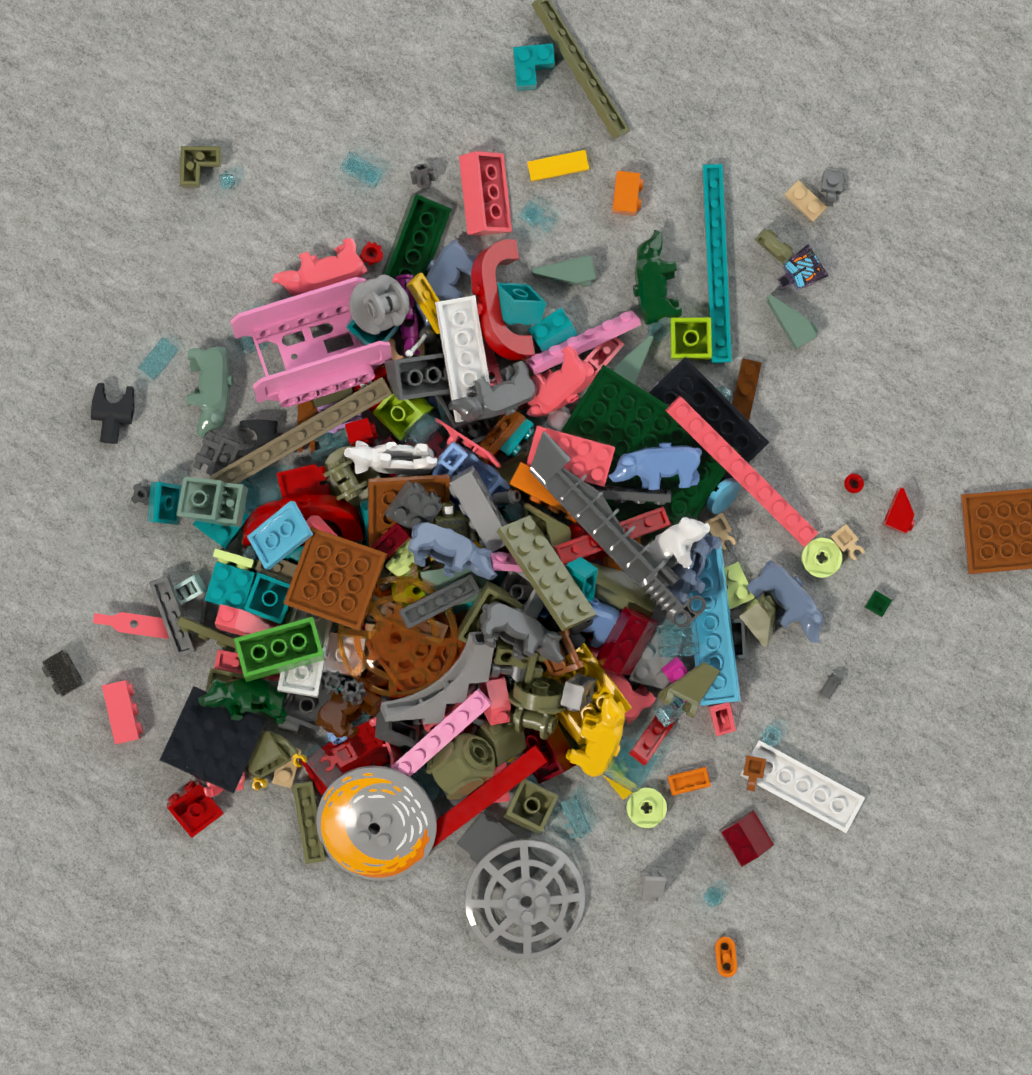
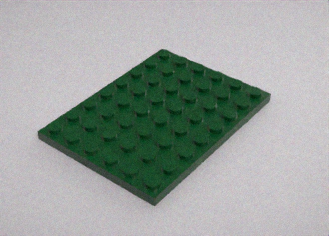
(631, 420)

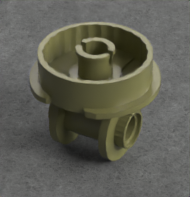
(342, 479)
(537, 705)

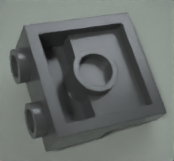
(413, 505)

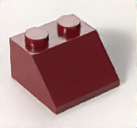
(747, 838)

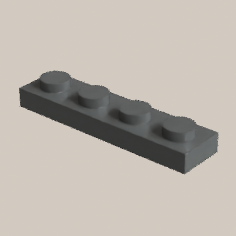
(636, 494)
(439, 601)
(170, 610)

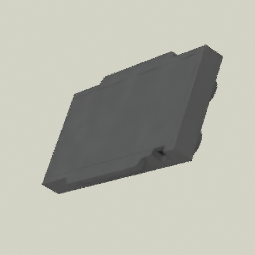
(486, 835)

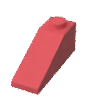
(603, 354)
(241, 622)

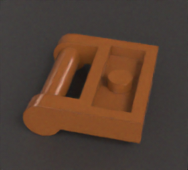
(564, 667)

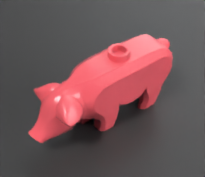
(322, 272)
(560, 387)
(636, 698)

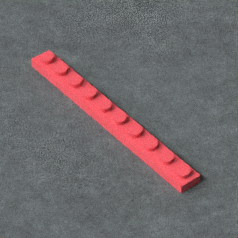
(741, 471)

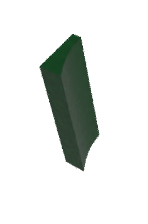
(417, 237)

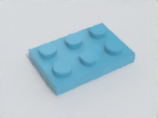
(280, 535)

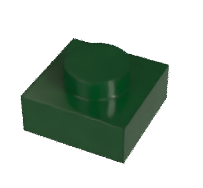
(878, 603)

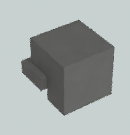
(397, 732)

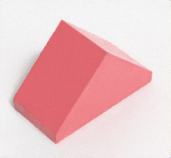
(722, 718)

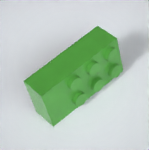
(279, 649)

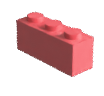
(122, 711)

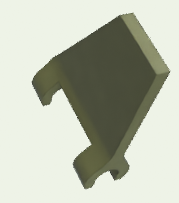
(690, 687)

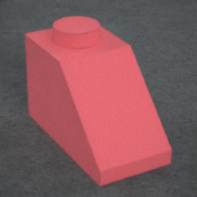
(497, 693)

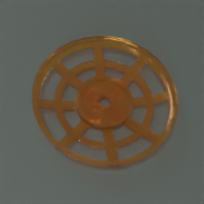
(398, 652)

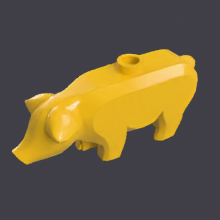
(602, 736)

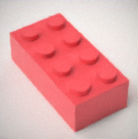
(586, 455)

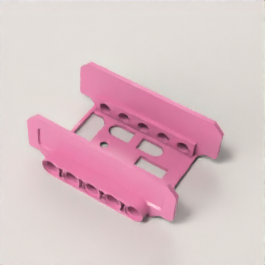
(314, 370)

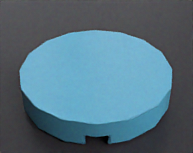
(724, 496)

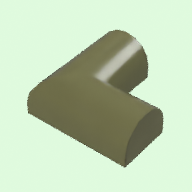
(194, 158)

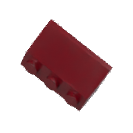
(626, 641)
(553, 749)

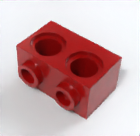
(361, 431)

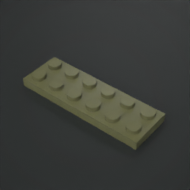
(546, 573)

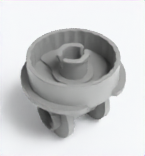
(378, 304)

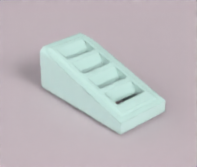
(199, 585)

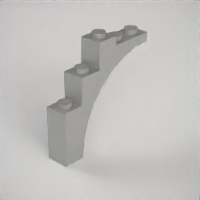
(451, 688)

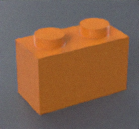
(626, 193)

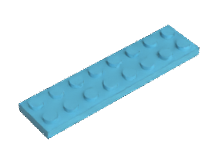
(715, 632)

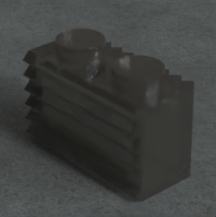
(63, 673)

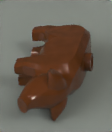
(337, 714)

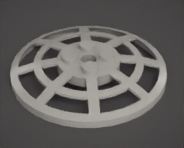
(516, 890)

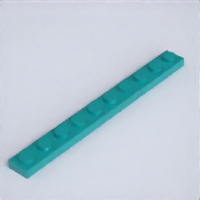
(717, 262)

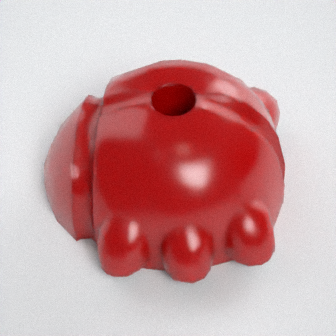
(375, 250)

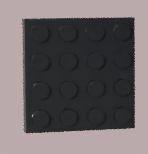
(211, 743)

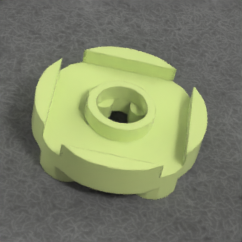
(830, 550)
(400, 561)
(654, 815)

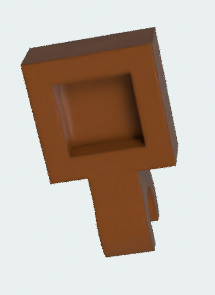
(754, 768)

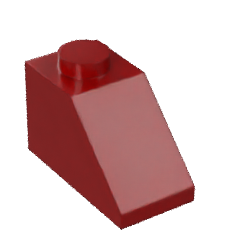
(900, 513)

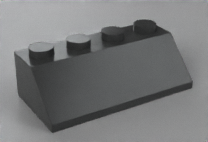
(418, 376)

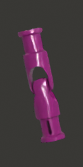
(411, 334)

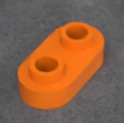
(726, 956)

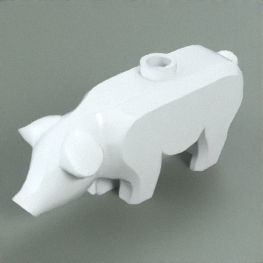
(392, 458)
(677, 541)

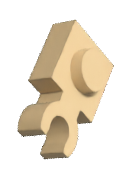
(719, 527)
(845, 540)

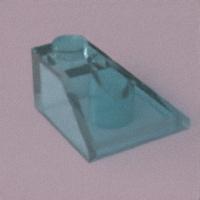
(262, 488)

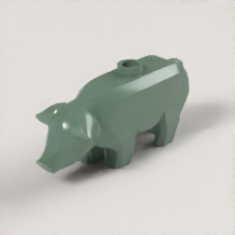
(213, 389)

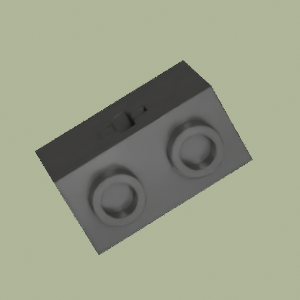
(578, 692)

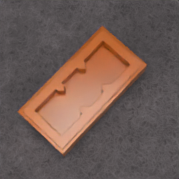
(689, 781)

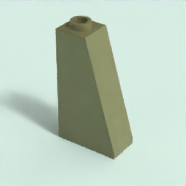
(620, 590)

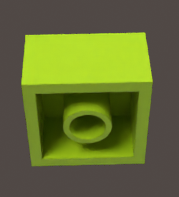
(690, 339)
(401, 414)

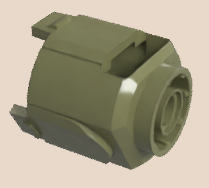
(462, 765)

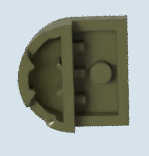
(774, 246)

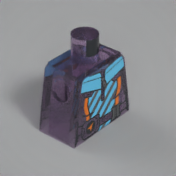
(802, 270)

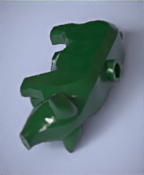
(651, 282)
(245, 696)

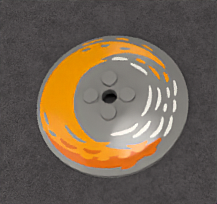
(383, 798)

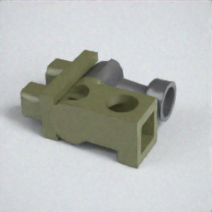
(520, 670)

